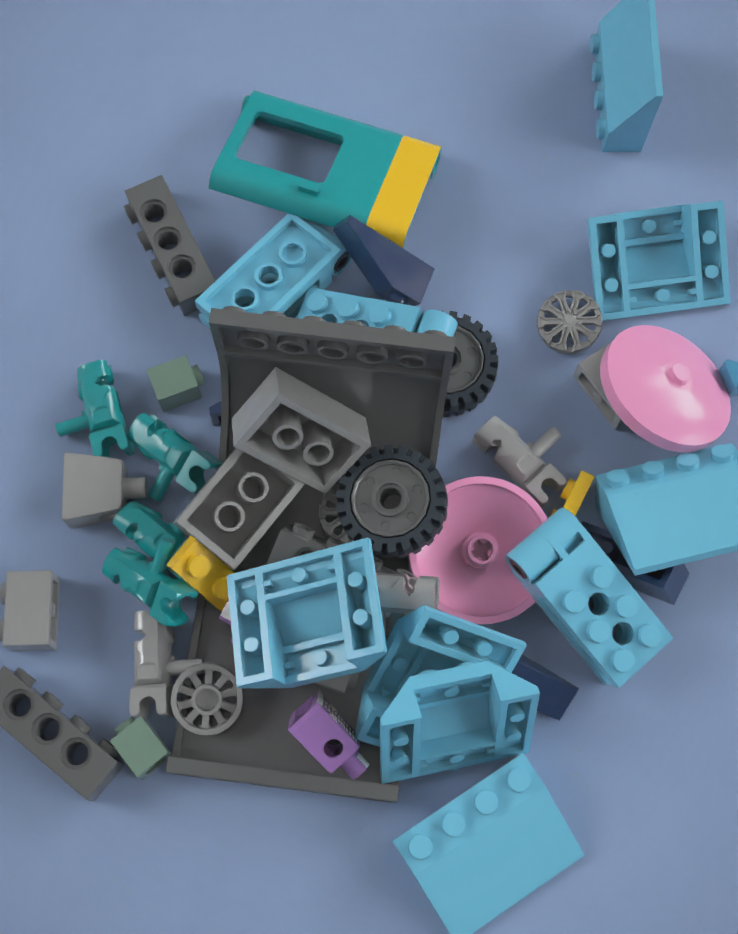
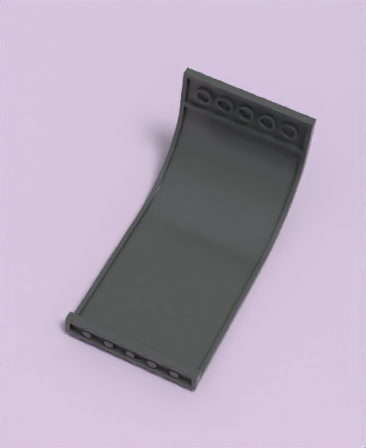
(401, 389)

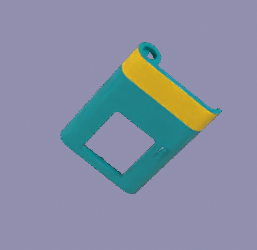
(373, 177)

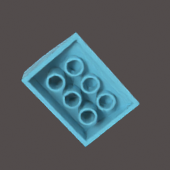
(626, 75)
(672, 508)
(489, 847)

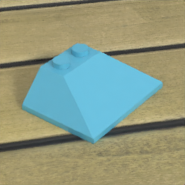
(659, 259)
(306, 618)
(427, 642)
(456, 720)

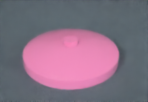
(665, 388)
(468, 555)

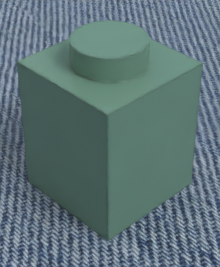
(176, 383)
(140, 746)

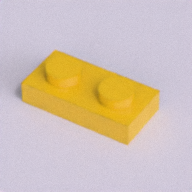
(575, 492)
(202, 571)

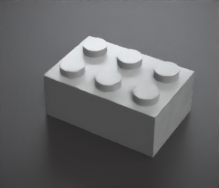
(300, 431)
(237, 506)

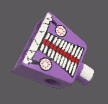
(319, 722)

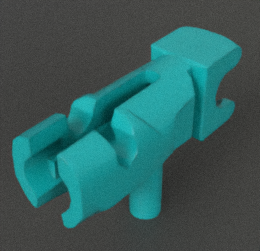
(101, 412)
(173, 453)
(147, 529)
(149, 582)

